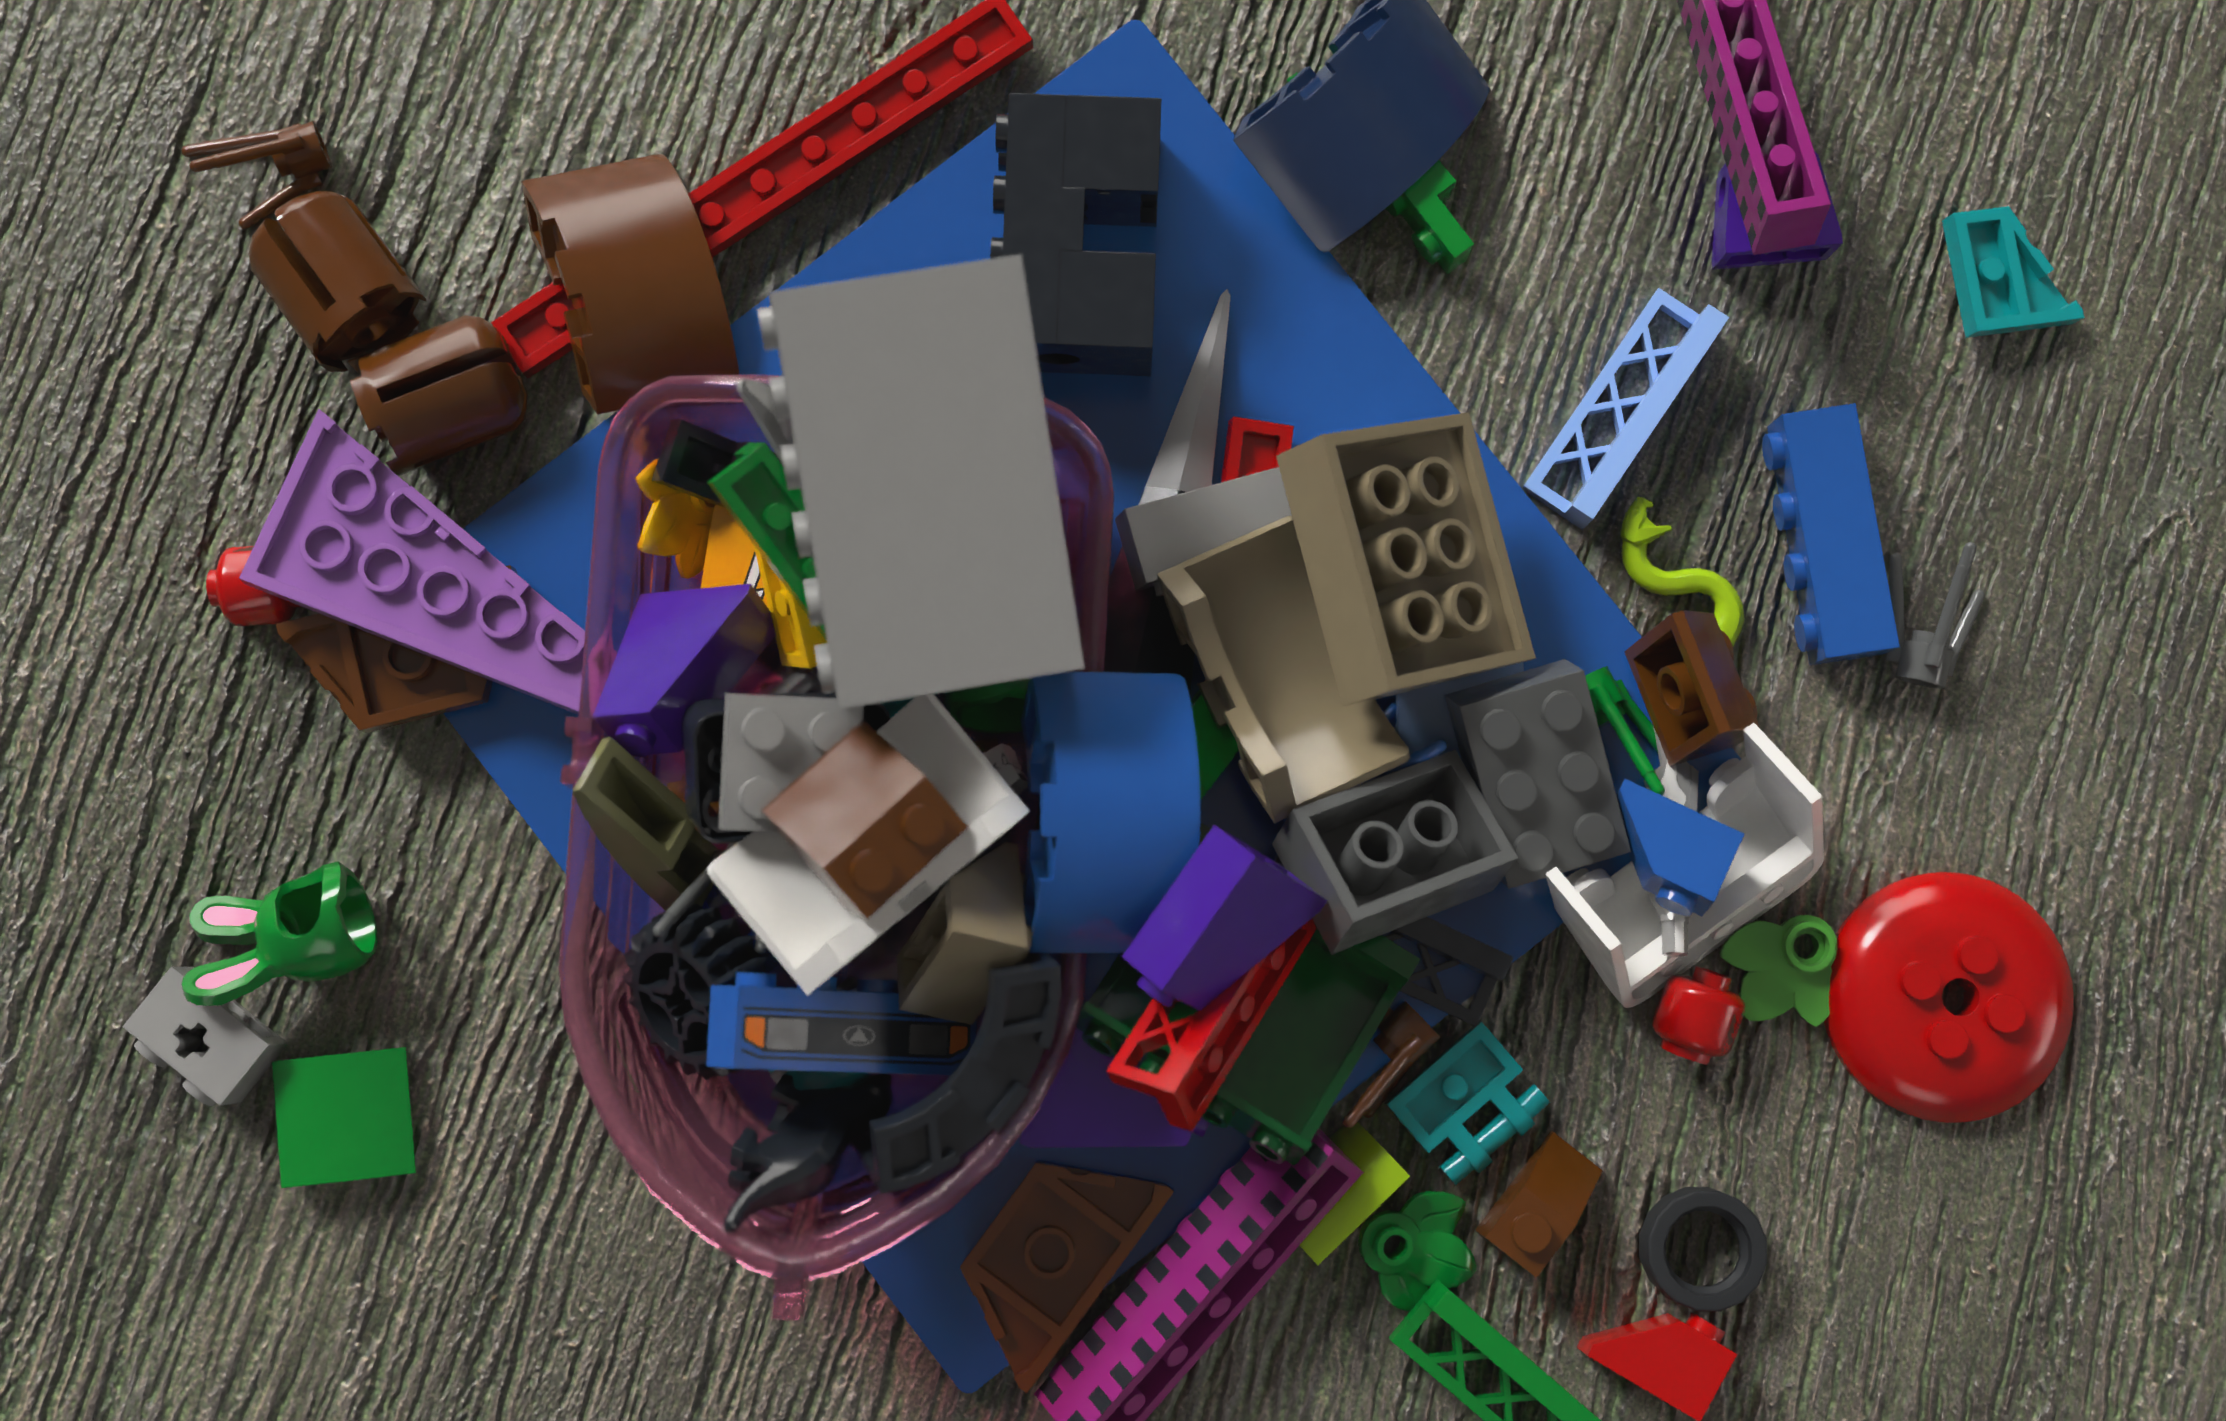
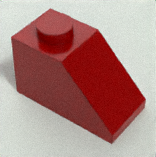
(1666, 1358)

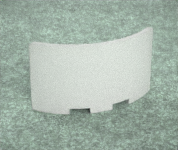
(801, 916)

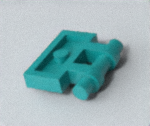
(1454, 1089)

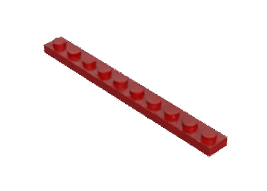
(809, 154)

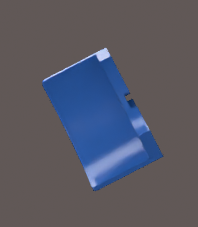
(1115, 804)

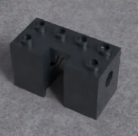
(1071, 167)

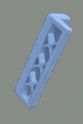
(1648, 412)

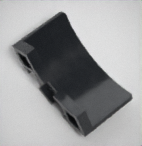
(981, 1091)

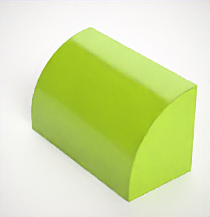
(1378, 1181)

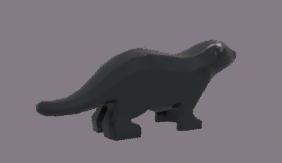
(807, 1144)

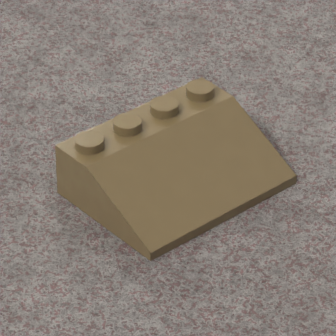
(1404, 556)

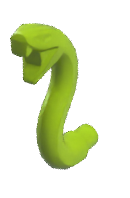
(1637, 533)

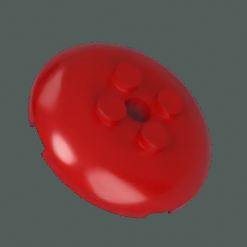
(1890, 1009)

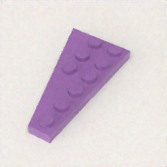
(392, 564)

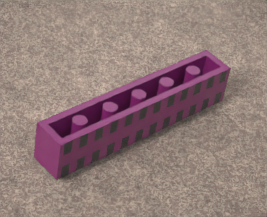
(1757, 122)
(1196, 1285)

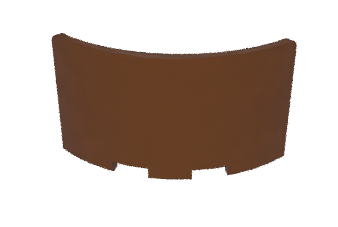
(635, 275)

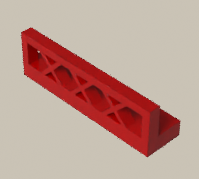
(1207, 1039)

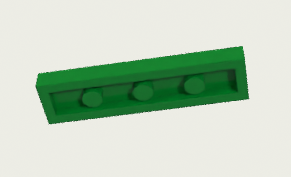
(762, 505)
(1491, 1346)

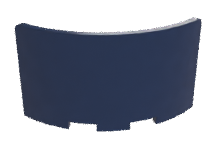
(1366, 122)

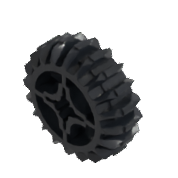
(674, 981)

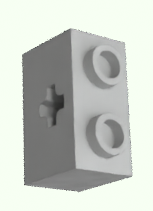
(237, 1041)

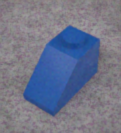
(1676, 849)

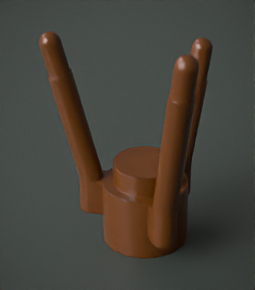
(294, 150)
(1404, 1040)

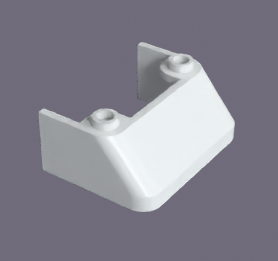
(1775, 858)

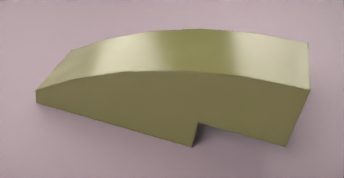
(642, 824)

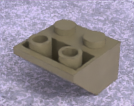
(965, 932)

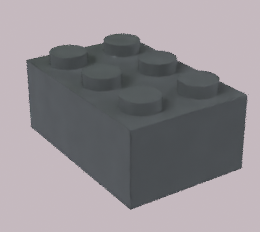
(1541, 768)
(1395, 850)

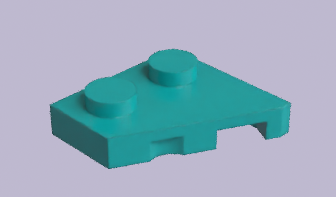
(2002, 275)

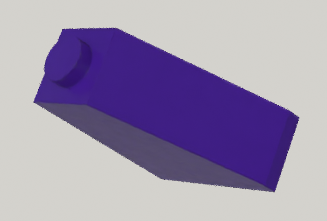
(679, 653)
(1218, 921)
(1093, 1112)

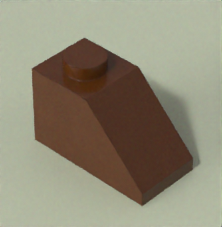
(1541, 1204)

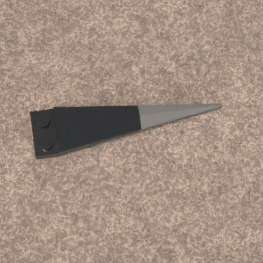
(1138, 622)

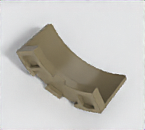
(1270, 671)

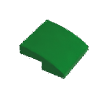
(343, 1117)

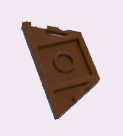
(378, 679)
(1054, 1256)

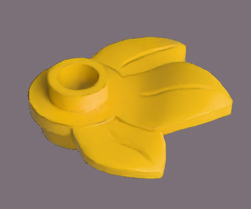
(675, 524)

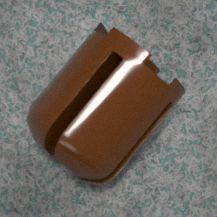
(333, 278)
(440, 392)

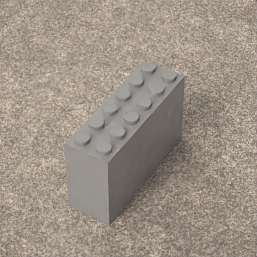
(923, 481)

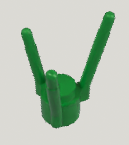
(1610, 704)

